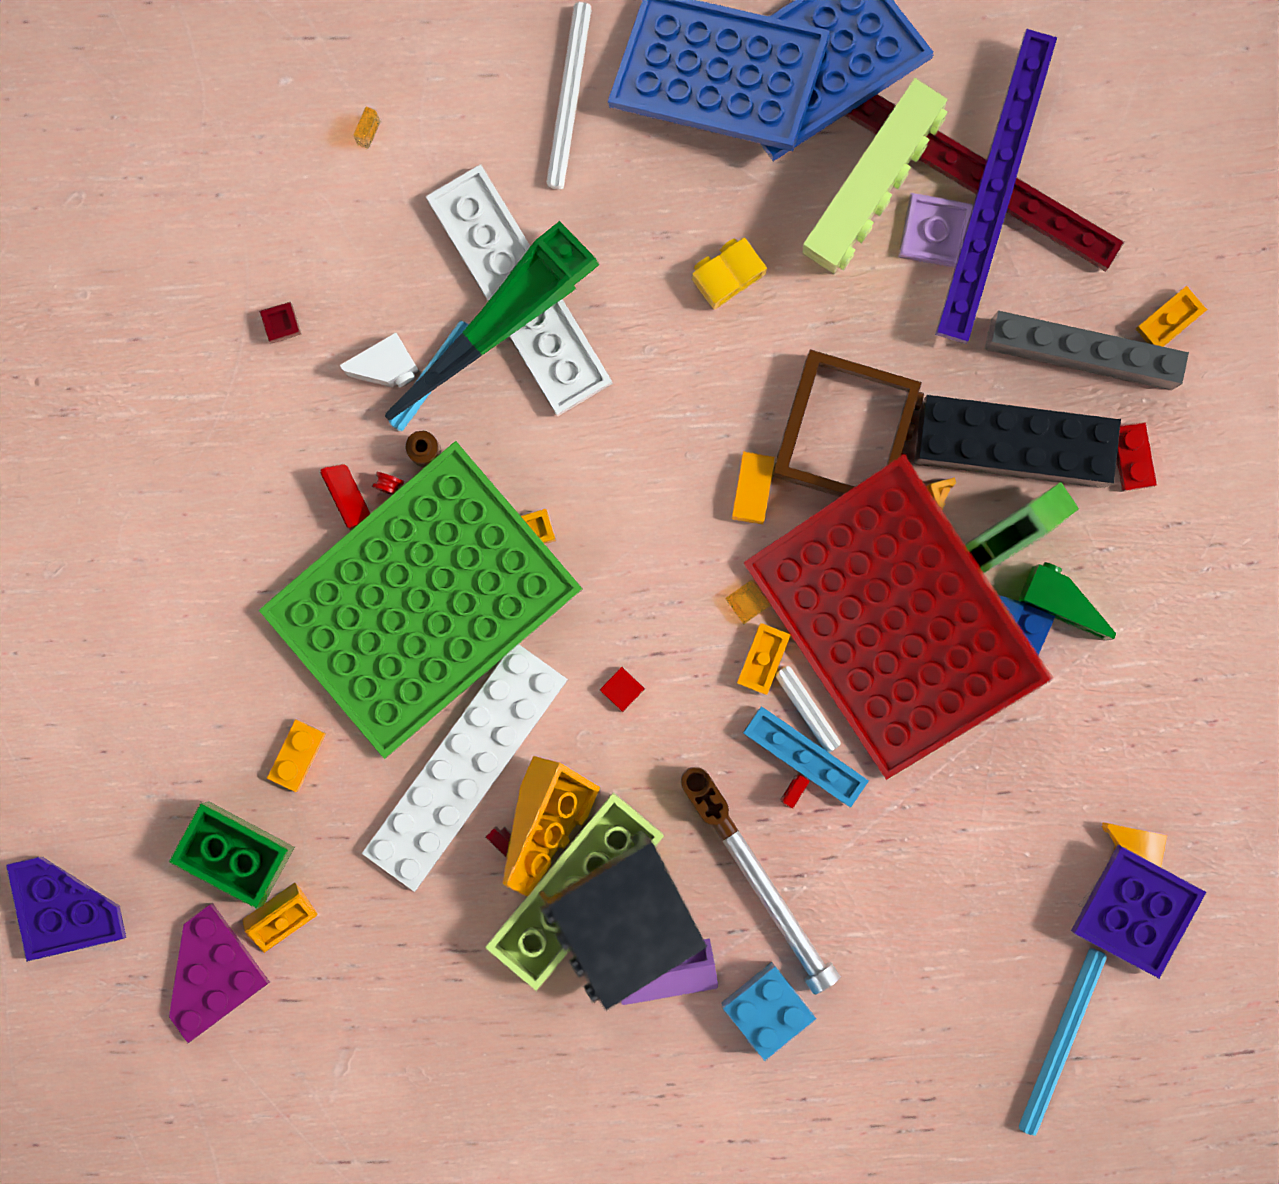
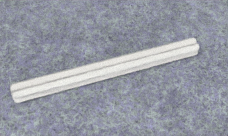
(569, 95)

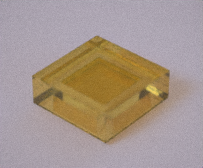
(367, 127)
(747, 602)

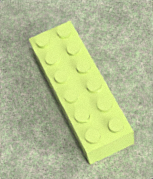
(878, 170)
(526, 939)

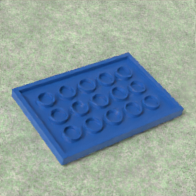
(866, 53)
(720, 70)

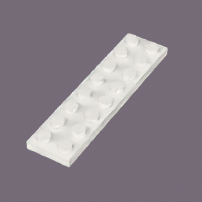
(491, 249)
(464, 767)

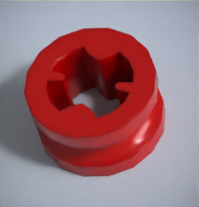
(387, 483)

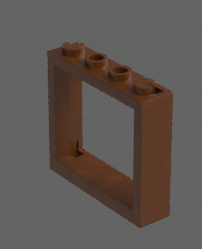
(813, 360)

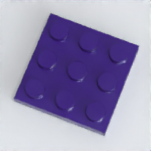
(1138, 911)

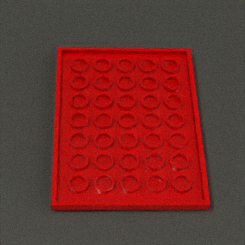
(897, 618)

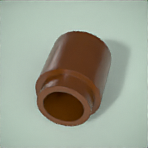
(422, 458)

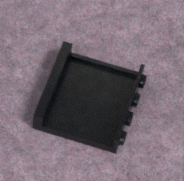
(623, 923)

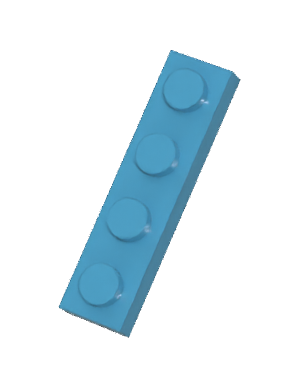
(805, 756)

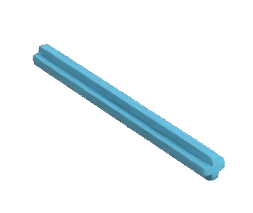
(1062, 1041)

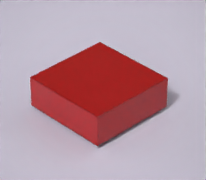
(622, 689)
(794, 791)

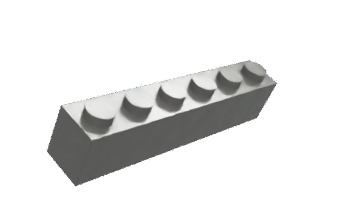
(1086, 350)

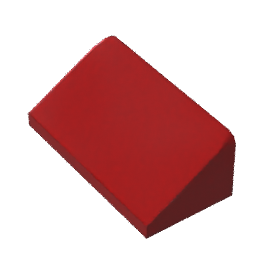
(345, 494)

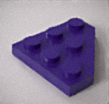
(59, 910)

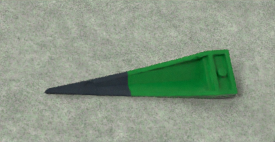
(536, 283)

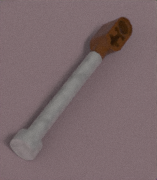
(819, 974)

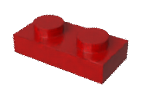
(1135, 458)

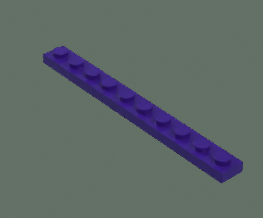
(996, 186)

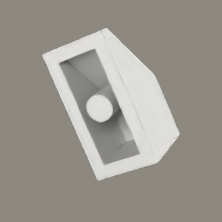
(383, 364)

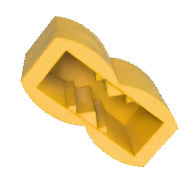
(728, 273)

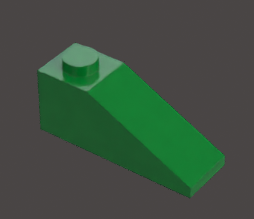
(1060, 597)

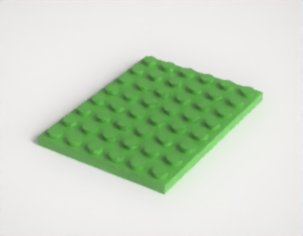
(420, 599)

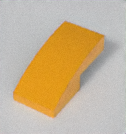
(753, 488)

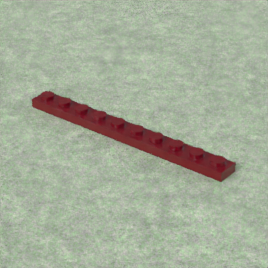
(1025, 202)

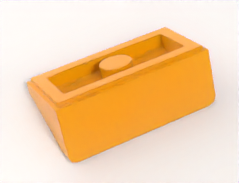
(279, 917)

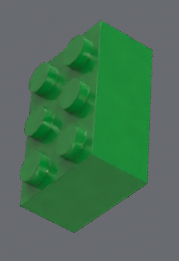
(232, 854)

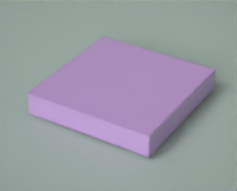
(934, 229)

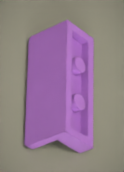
(689, 977)

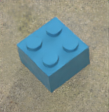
(768, 1011)

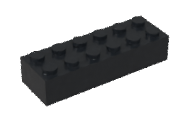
(1017, 441)

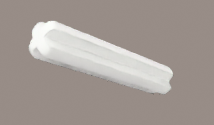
(807, 709)

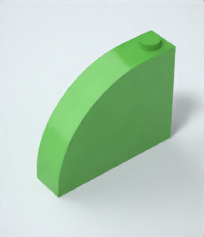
(1022, 527)

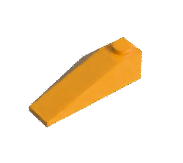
(547, 810)

